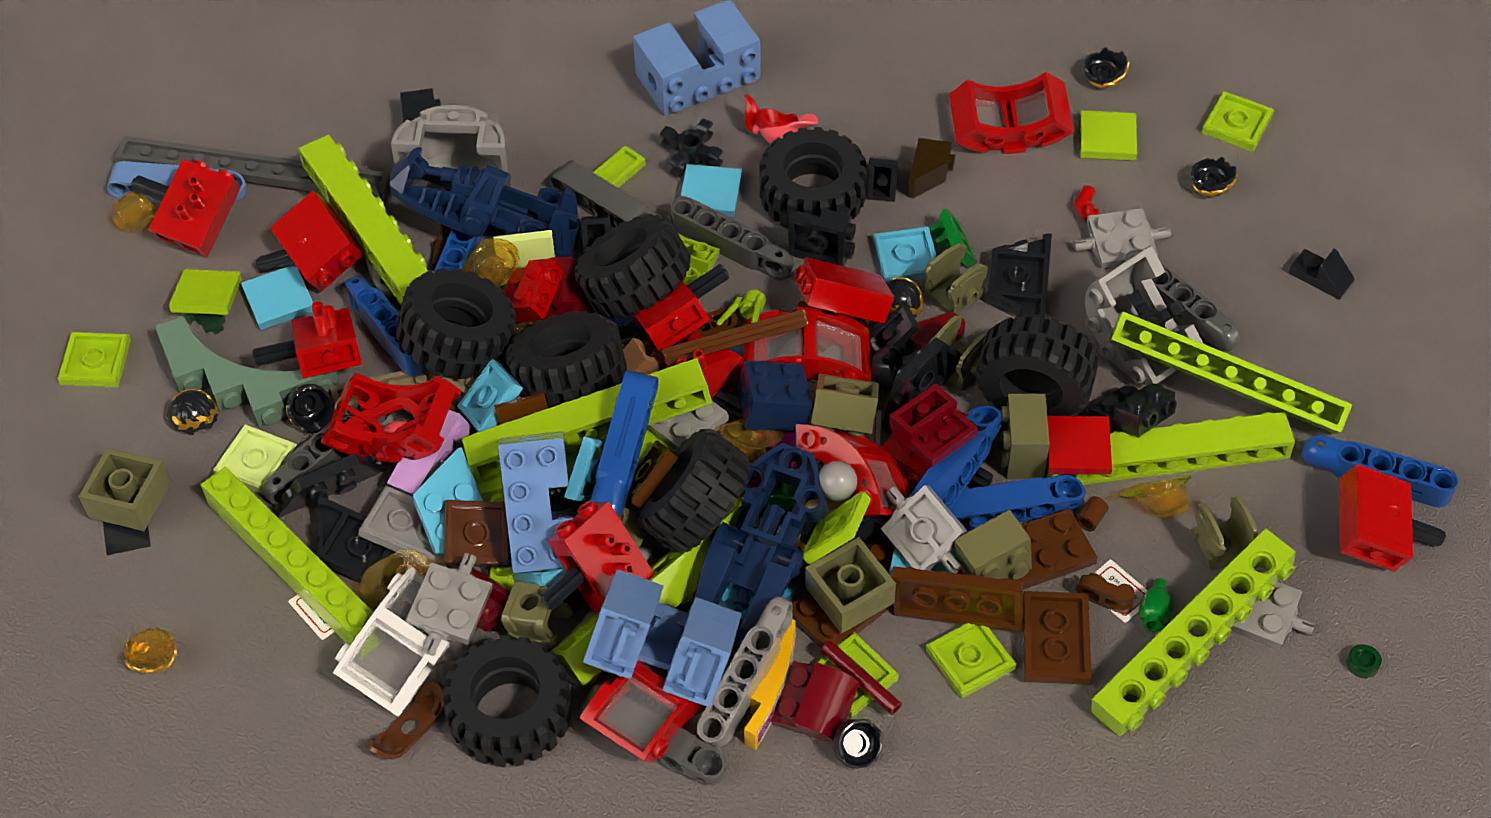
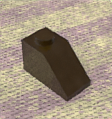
(930, 165)

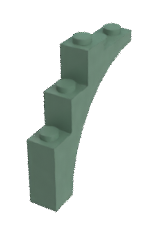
(231, 384)

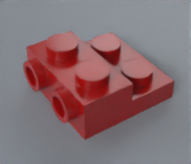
(533, 289)

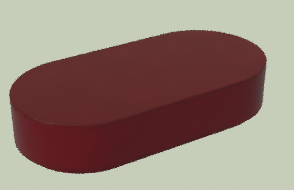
(931, 327)

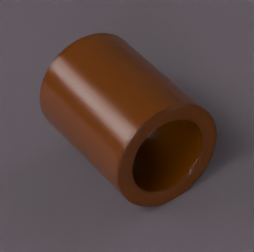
(1092, 513)

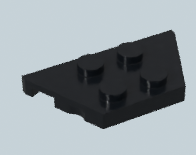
(1021, 276)
(930, 366)
(336, 477)
(339, 541)

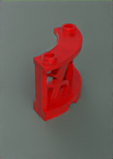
(418, 438)

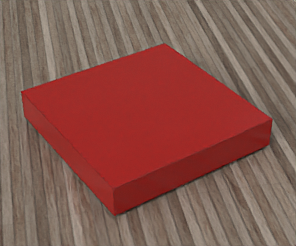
(1079, 445)

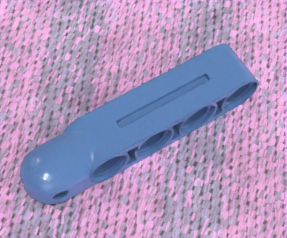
(124, 172)

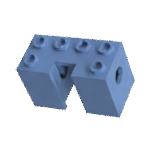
(674, 75)
(528, 470)
(686, 644)

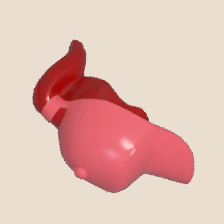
(773, 123)

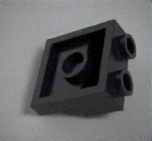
(821, 236)
(1135, 409)

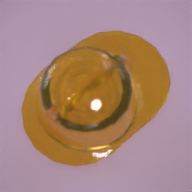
(494, 260)
(749, 441)
(1161, 497)
(380, 574)

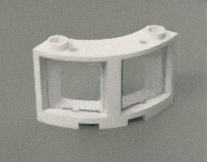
(390, 649)

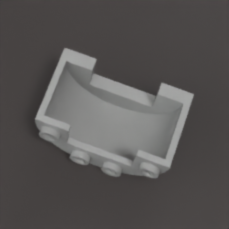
(452, 137)
(1109, 298)

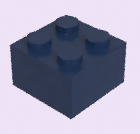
(774, 395)

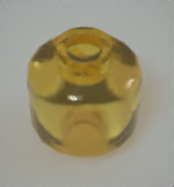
(133, 212)

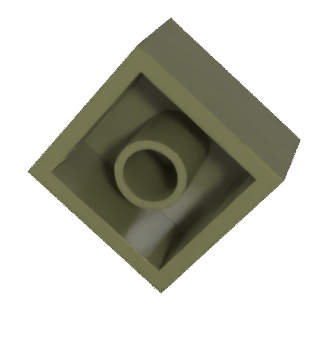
(845, 404)
(1024, 436)
(125, 489)
(995, 549)
(850, 585)

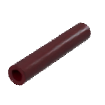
(867, 682)

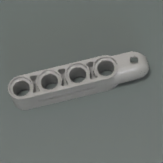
(768, 624)

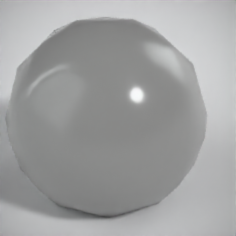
(838, 480)

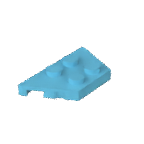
(449, 482)

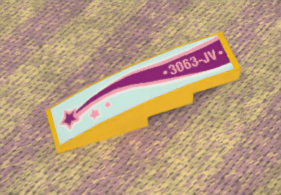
(767, 694)

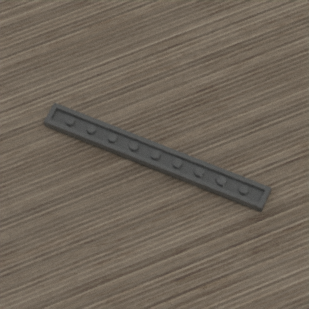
(251, 167)

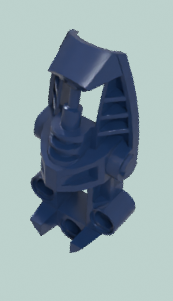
(485, 201)
(755, 558)

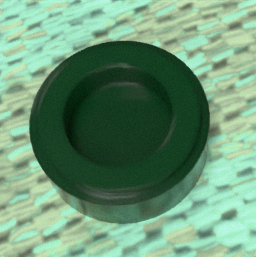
(1364, 661)

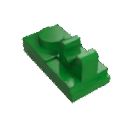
(952, 235)

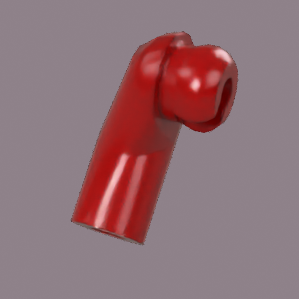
(1083, 205)

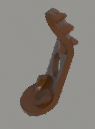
(426, 710)

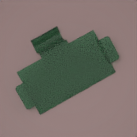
(209, 321)

